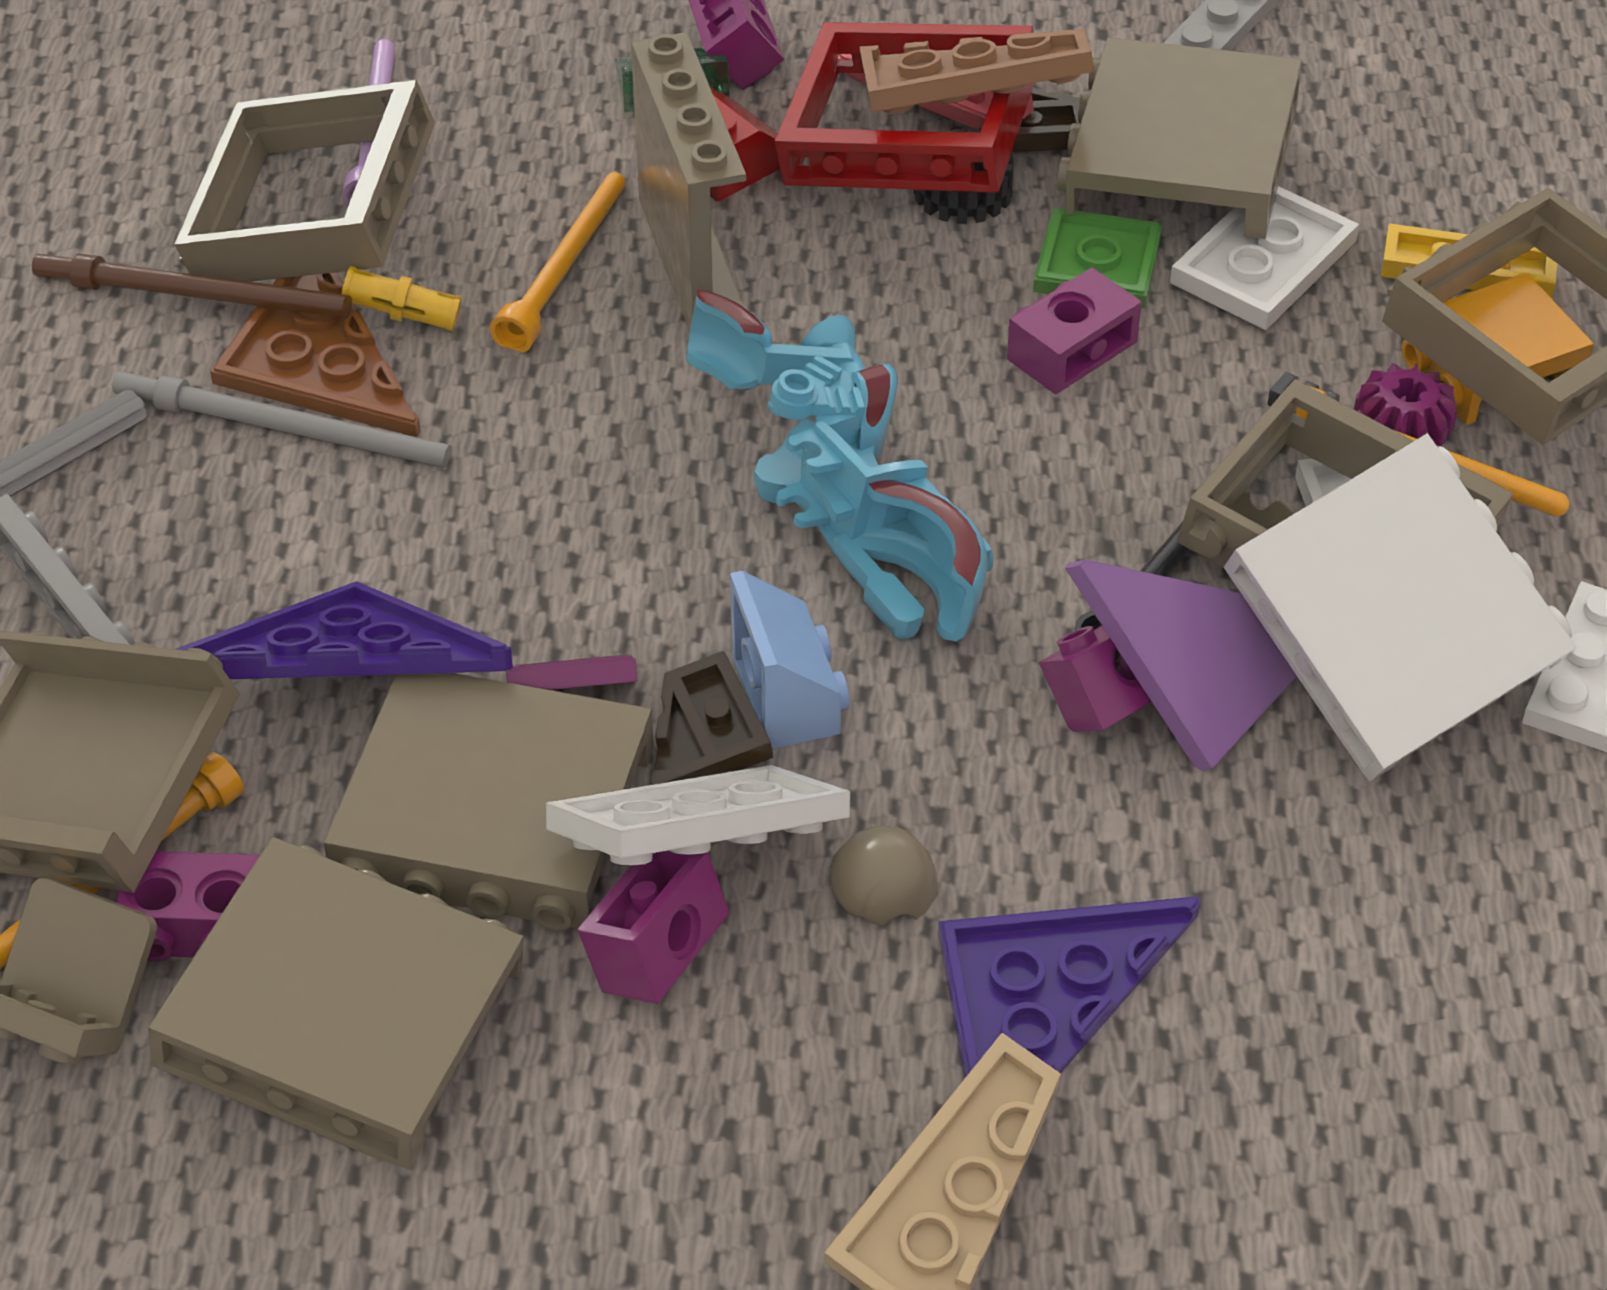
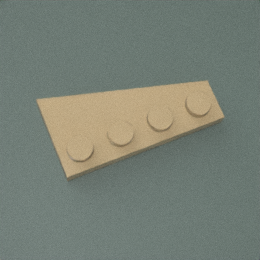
(952, 1185)

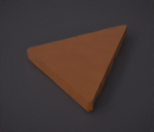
(316, 362)

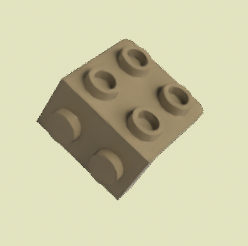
(73, 971)

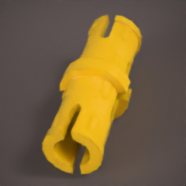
(402, 298)

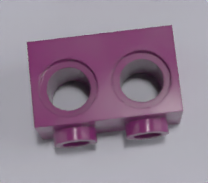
(741, 33)
(186, 897)

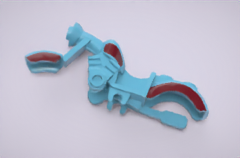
(833, 468)

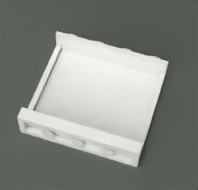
(1399, 605)

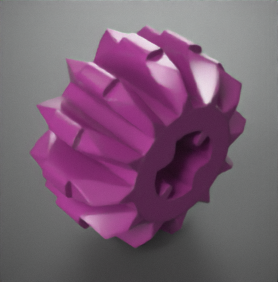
(1409, 402)

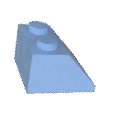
(784, 663)

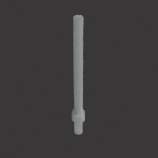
(175, 394)

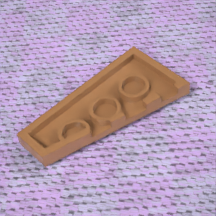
(972, 67)

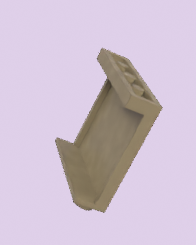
(1184, 127)
(679, 158)
(100, 752)
(461, 788)
(334, 1000)

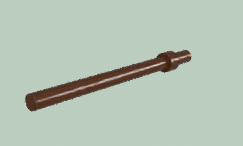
(92, 272)

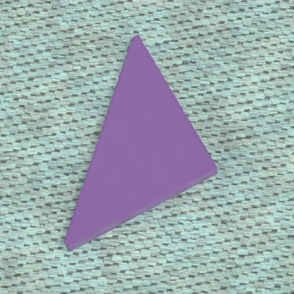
(1191, 651)

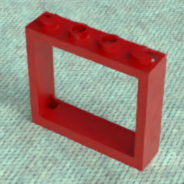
(890, 156)

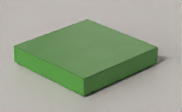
(1112, 245)

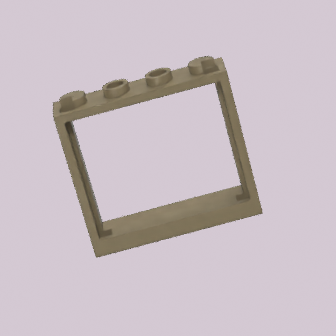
(387, 114)
(1475, 360)
(1329, 435)

